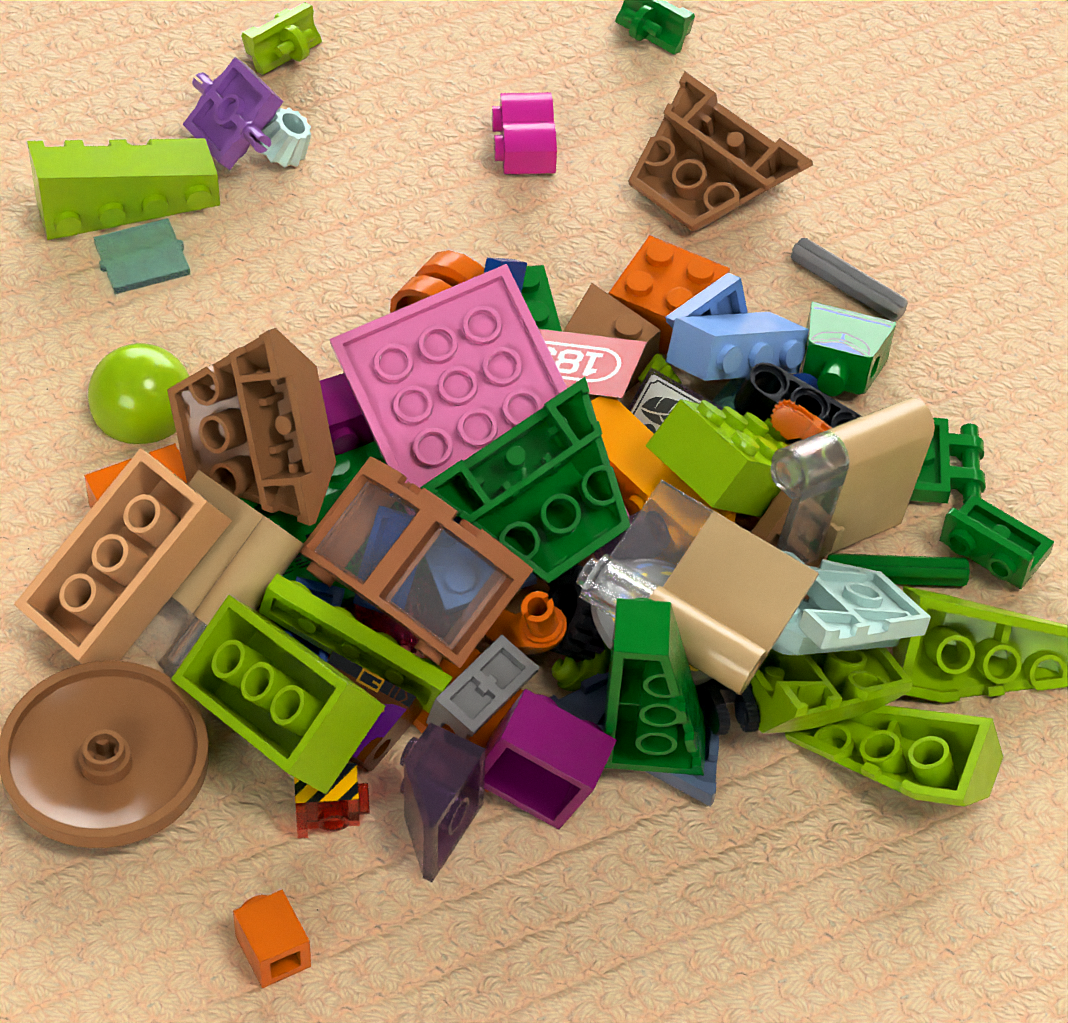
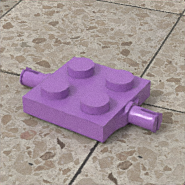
(232, 112)

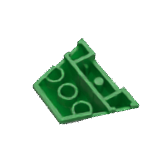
(542, 487)

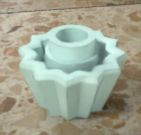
(288, 136)

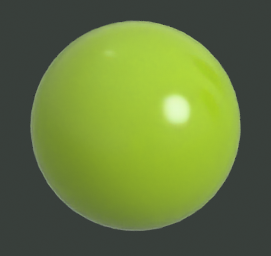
(131, 393)

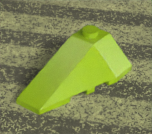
(980, 650)

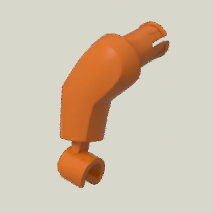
(535, 628)

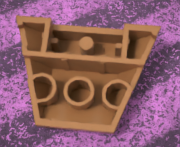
(709, 159)
(258, 427)

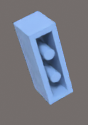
(734, 343)

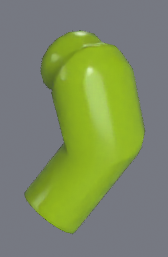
(571, 673)

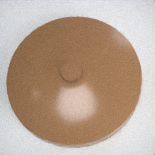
(103, 754)

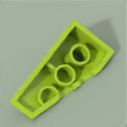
(914, 752)

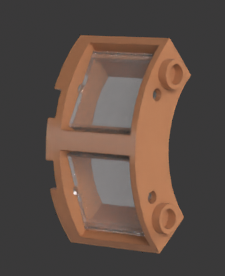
(415, 562)

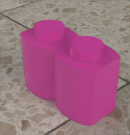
(526, 132)

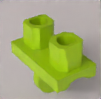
(282, 39)

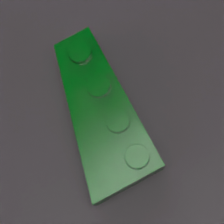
(652, 693)

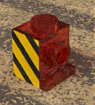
(332, 810)

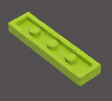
(338, 631)

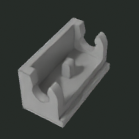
(482, 688)

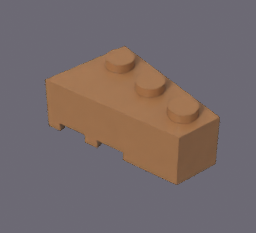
(607, 317)

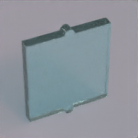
(141, 256)

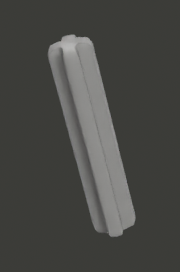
(849, 279)

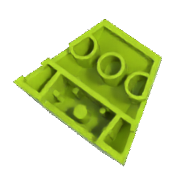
(825, 687)

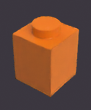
(272, 938)

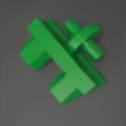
(656, 22)

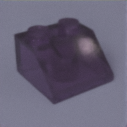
(440, 793)

